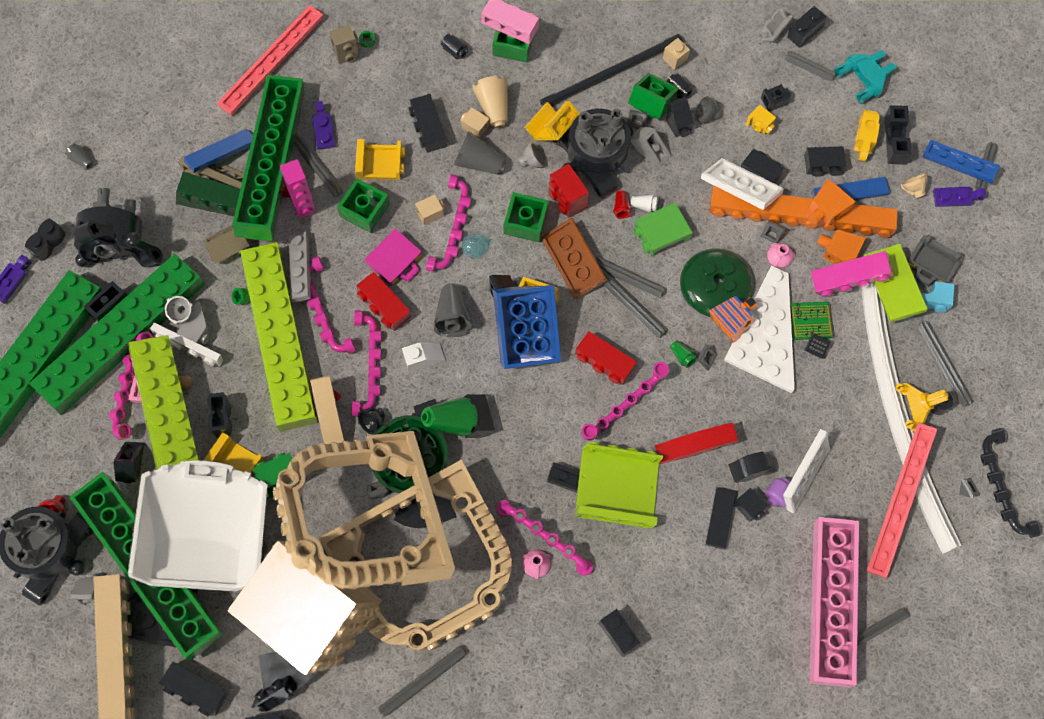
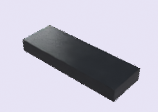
(720, 518)

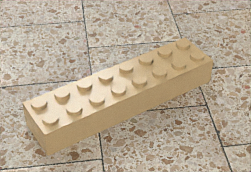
(113, 647)

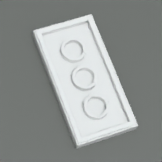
(742, 183)
(806, 471)

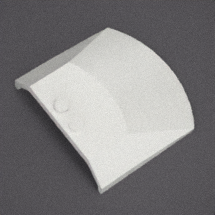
(198, 527)

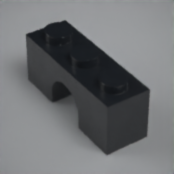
(896, 142)

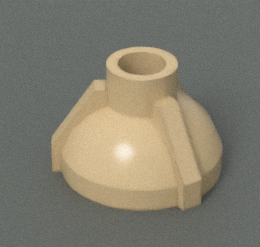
(916, 185)

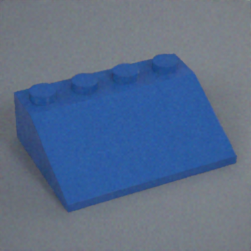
(526, 325)

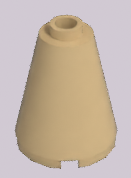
(493, 98)

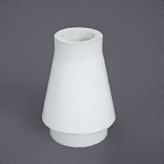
(647, 202)

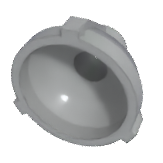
(530, 156)
(173, 308)

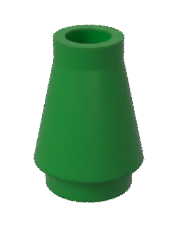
(684, 355)

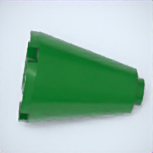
(452, 416)

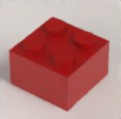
(568, 191)

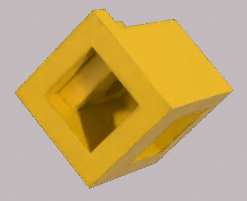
(761, 120)

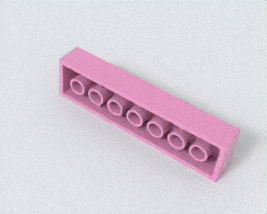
(834, 602)

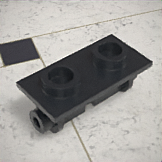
(266, 698)

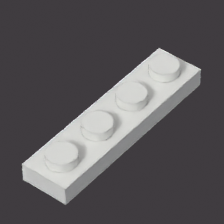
(193, 349)

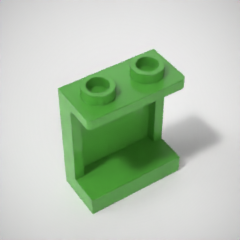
(662, 229)

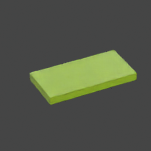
(900, 293)

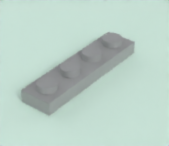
(299, 267)

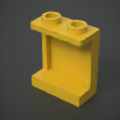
(379, 161)

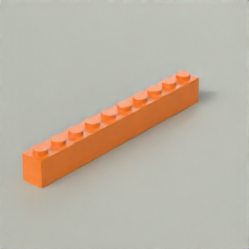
(796, 212)

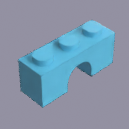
(940, 296)

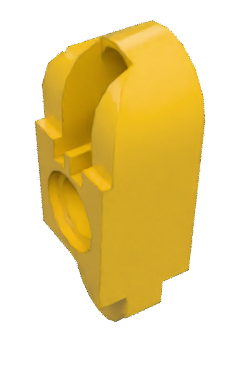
(866, 133)

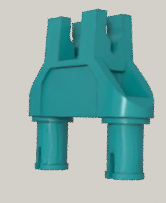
(868, 71)

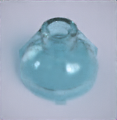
(477, 249)

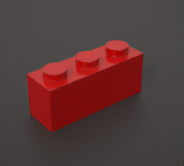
(383, 301)
(605, 358)

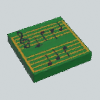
(809, 319)

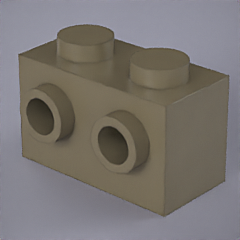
(345, 44)
(224, 244)

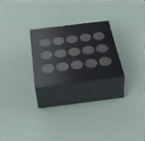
(817, 346)

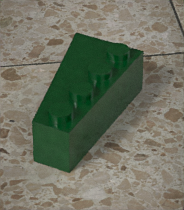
(206, 194)

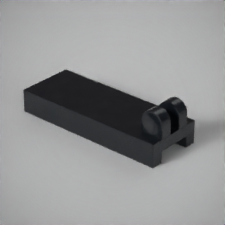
(563, 477)

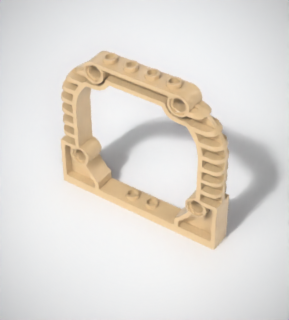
(394, 451)
(453, 484)

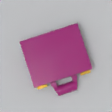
(393, 258)

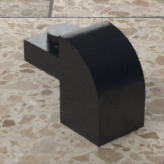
(752, 466)

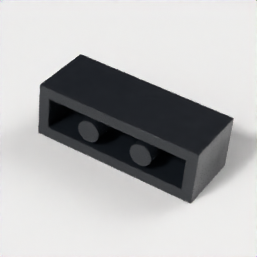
(427, 123)
(193, 689)

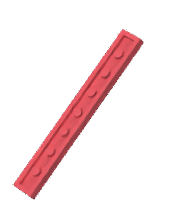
(270, 60)
(901, 500)

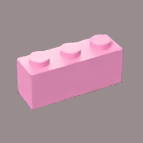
(510, 20)

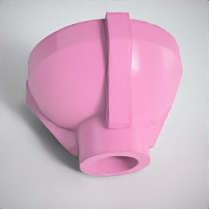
(778, 258)
(536, 570)

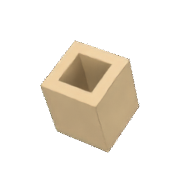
(676, 53)
(475, 122)
(430, 209)

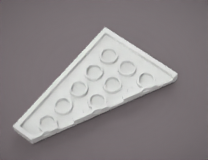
(767, 343)

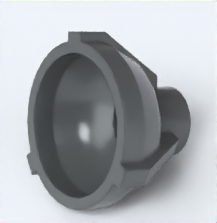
(708, 108)

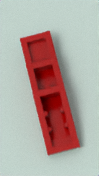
(697, 442)

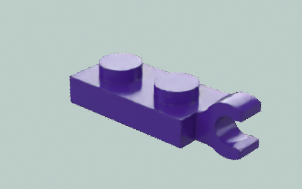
(323, 128)
(957, 196)
(12, 277)

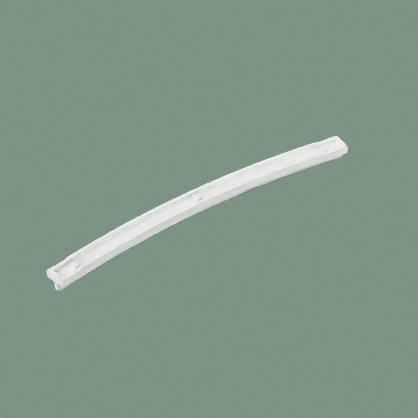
(897, 417)

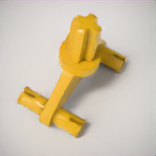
(920, 403)

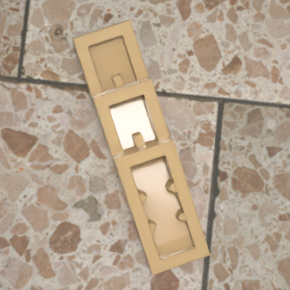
(327, 410)

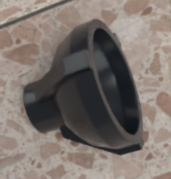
(372, 417)

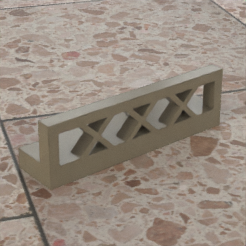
(216, 176)

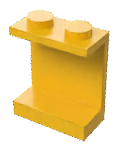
(551, 124)
(231, 453)

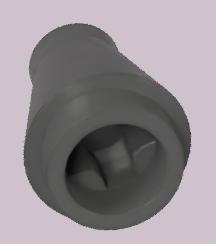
(77, 155)

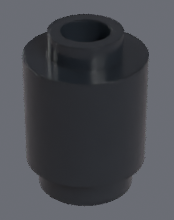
(454, 46)
(684, 86)
(942, 408)

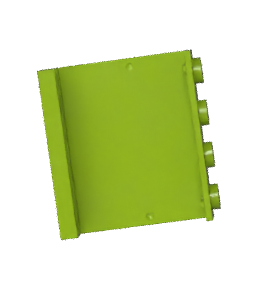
(617, 485)

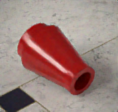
(621, 206)

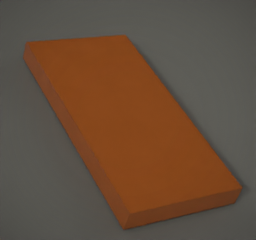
(574, 258)

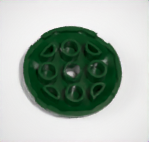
(699, 274)
(431, 446)

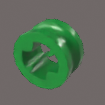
(368, 44)
(240, 296)

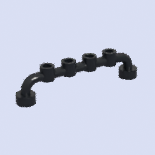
(1002, 495)

